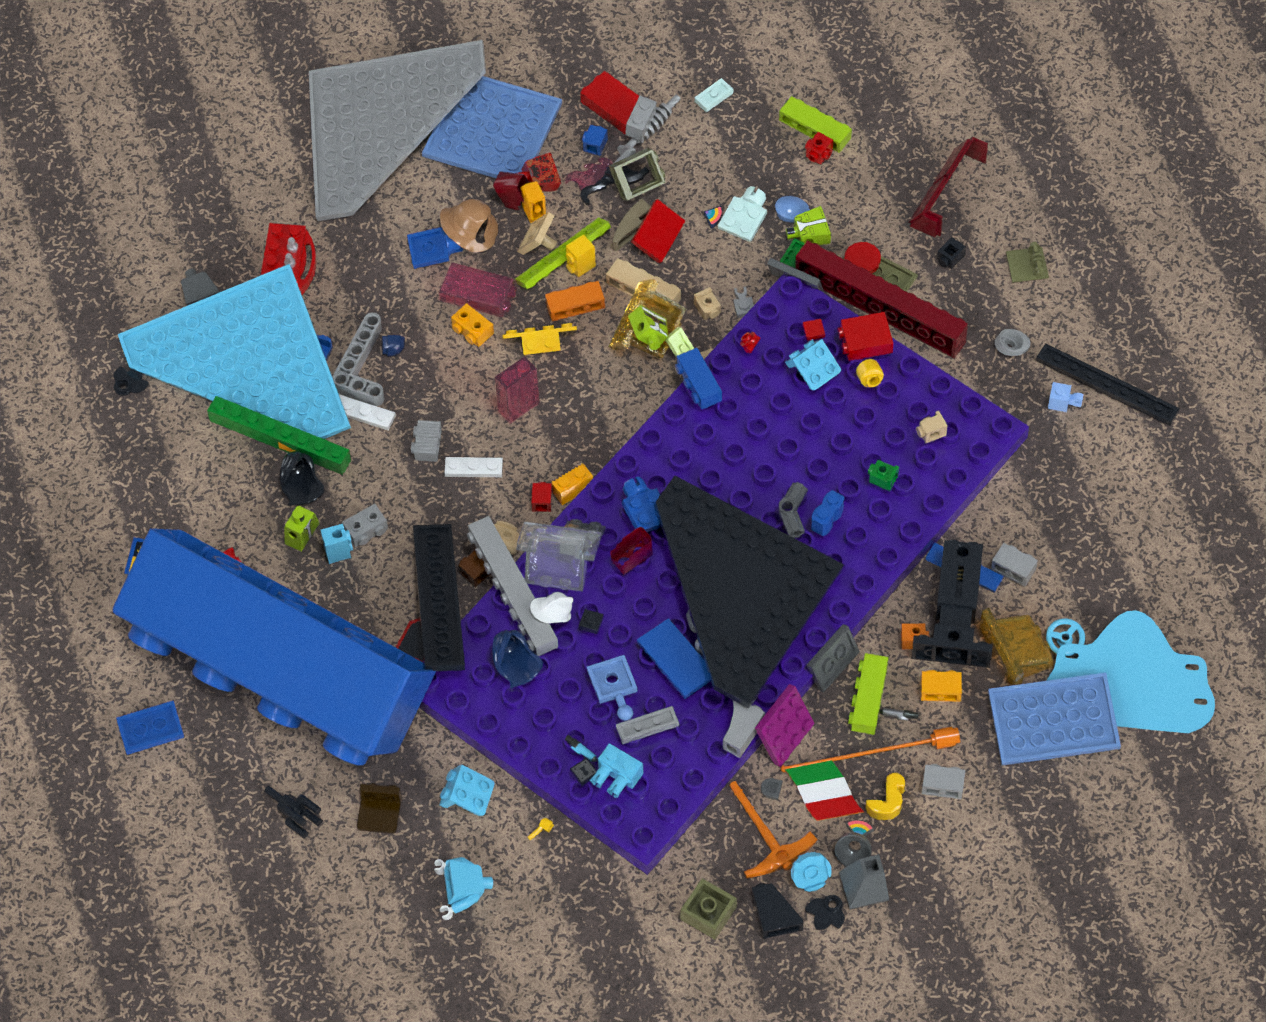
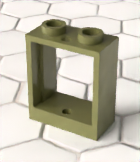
(620, 179)

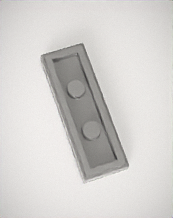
(647, 725)

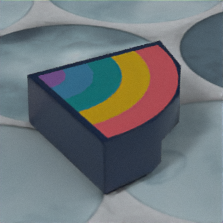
(713, 216)

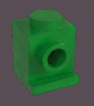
(883, 474)

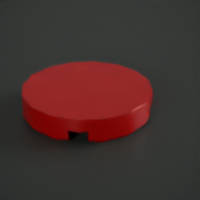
(864, 256)

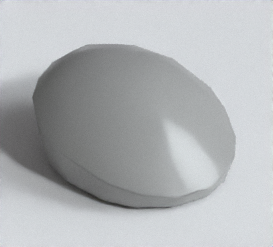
(1018, 340)

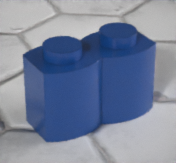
(827, 513)

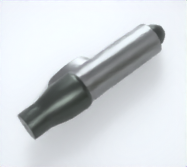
(900, 714)

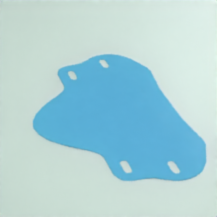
(1143, 676)

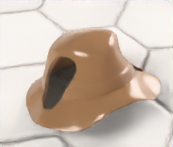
(464, 221)

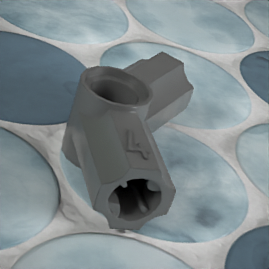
(792, 501)

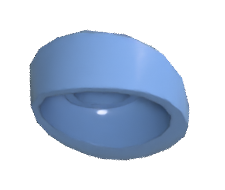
(790, 206)

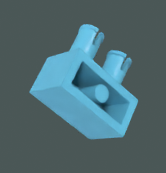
(619, 766)

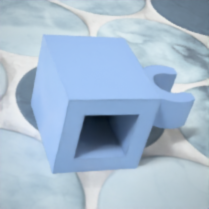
(1061, 397)

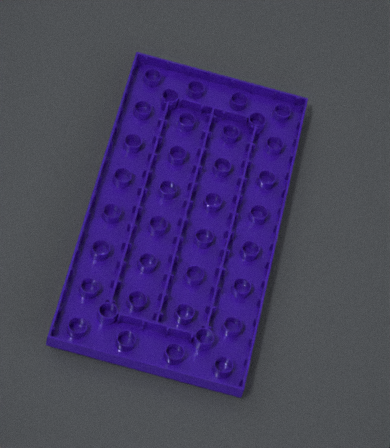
(747, 454)

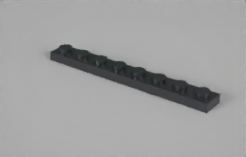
(1107, 384)

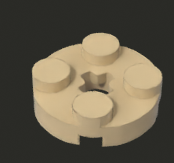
(509, 535)

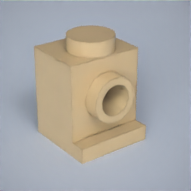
(707, 304)
(932, 428)

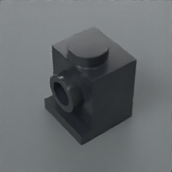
(951, 253)

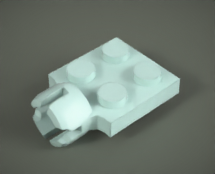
(744, 214)

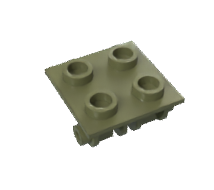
(1027, 263)

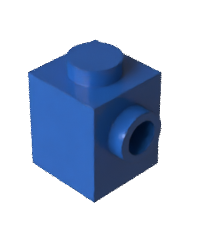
(595, 139)

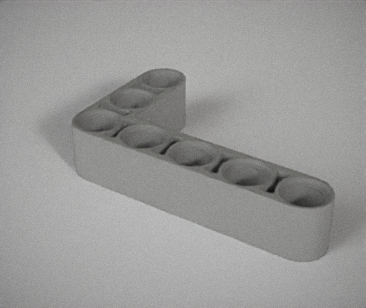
(356, 361)

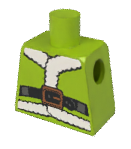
(649, 327)

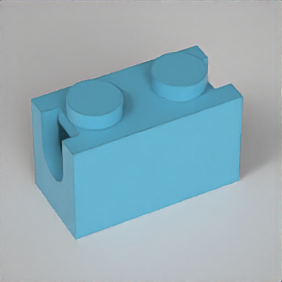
(336, 543)

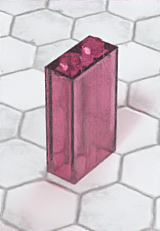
(478, 288)
(517, 390)

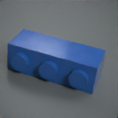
(698, 378)

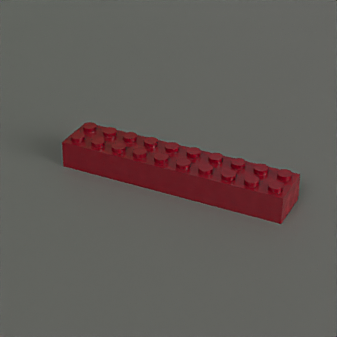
(876, 295)

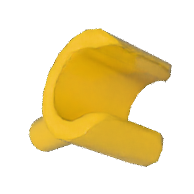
(545, 824)

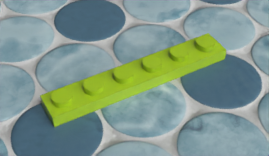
(557, 257)

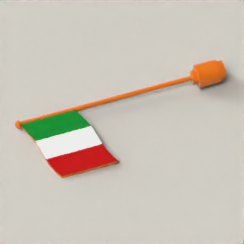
(825, 787)

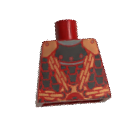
(543, 171)

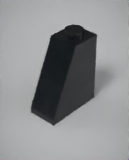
(774, 912)

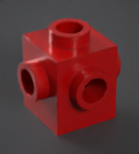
(819, 148)

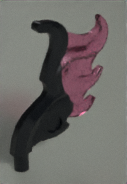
(599, 176)

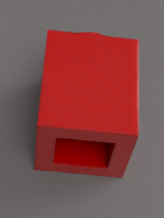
(541, 497)

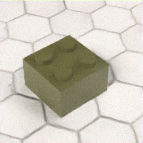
(708, 909)

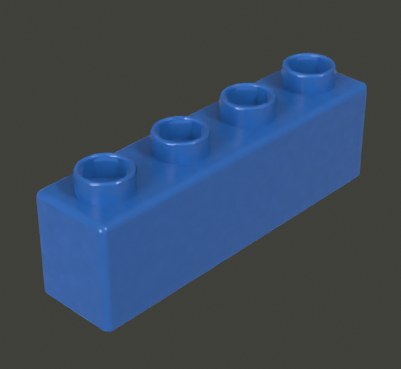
(272, 643)

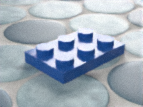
(150, 727)

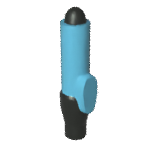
(580, 749)

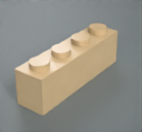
(626, 278)

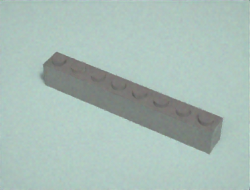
(511, 584)

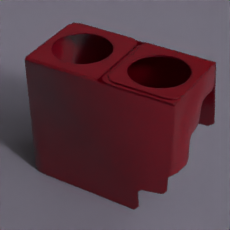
(509, 188)
(632, 541)

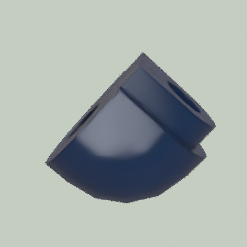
(392, 345)

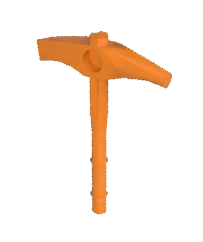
(781, 856)

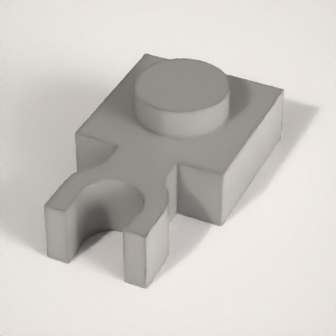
(743, 303)

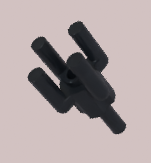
(295, 810)

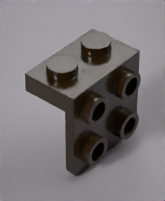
(379, 808)

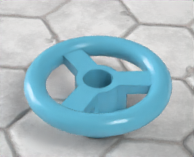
(1051, 634)

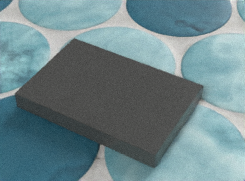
(778, 269)
(833, 658)

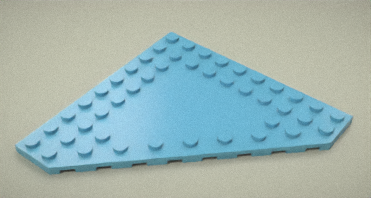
(246, 348)

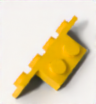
(542, 340)

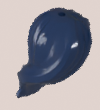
(515, 658)

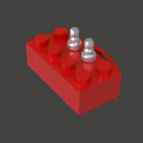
(286, 246)

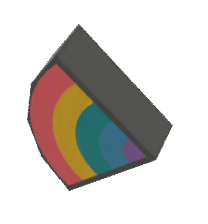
(859, 827)

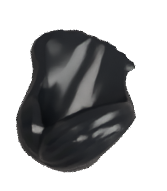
(299, 479)

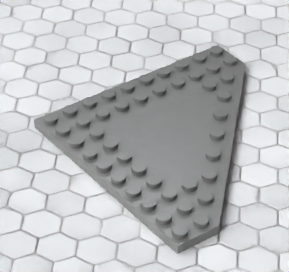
(376, 114)

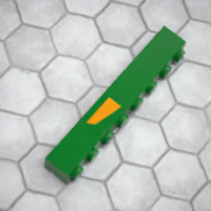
(278, 434)

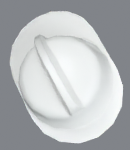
(552, 608)

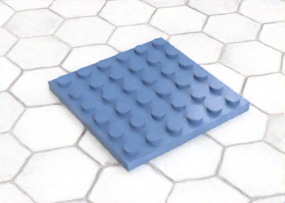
(493, 128)

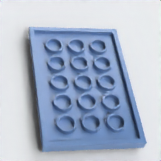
(1054, 719)

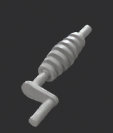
(661, 115)

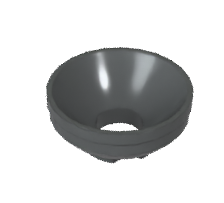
(846, 854)

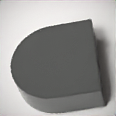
(771, 788)

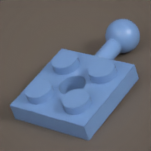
(609, 691)

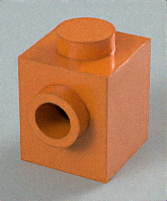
(908, 632)

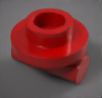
(749, 341)

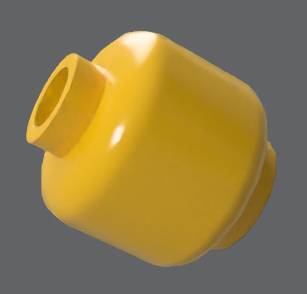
(869, 373)

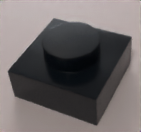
(591, 621)

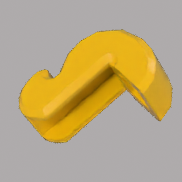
(892, 806)

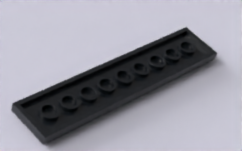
(438, 598)

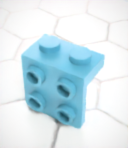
(814, 363)
(467, 790)

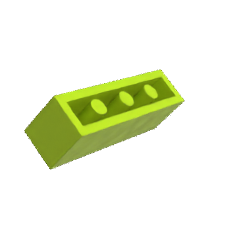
(810, 121)
(869, 694)

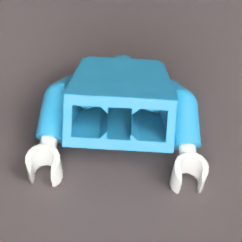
(463, 884)

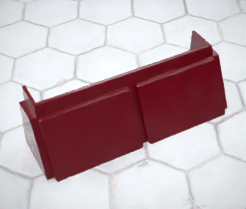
(923, 218)

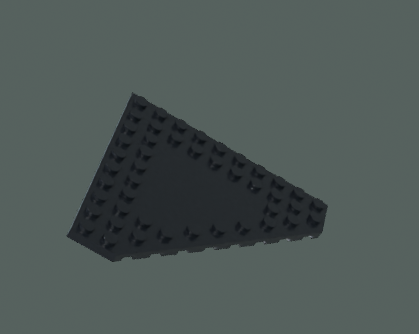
(742, 585)

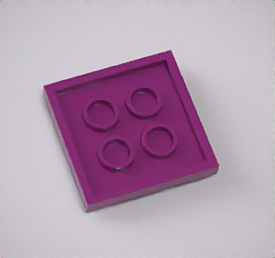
(784, 725)

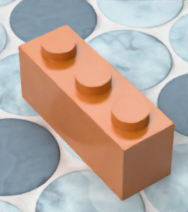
(575, 301)

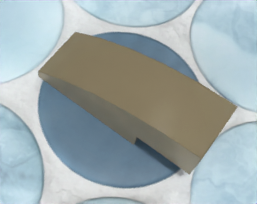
(630, 224)

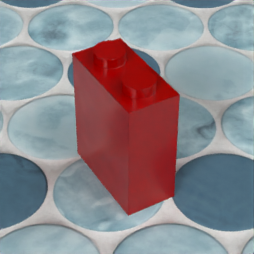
(865, 336)

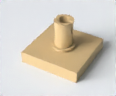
(537, 235)

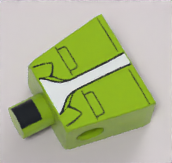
(811, 227)
(300, 524)

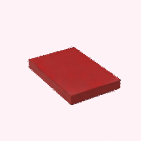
(658, 231)

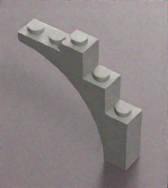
(742, 726)

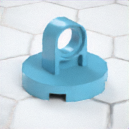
(810, 871)

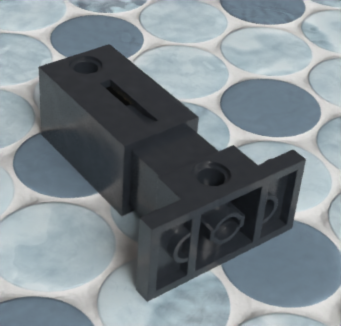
(956, 610)

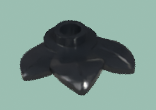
(130, 379)
(824, 914)

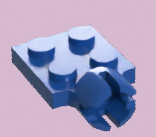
(431, 247)
(641, 504)

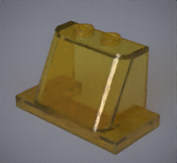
(648, 297)
(1018, 645)

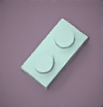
(714, 95)

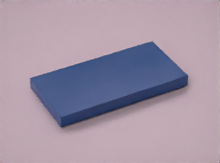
(675, 658)

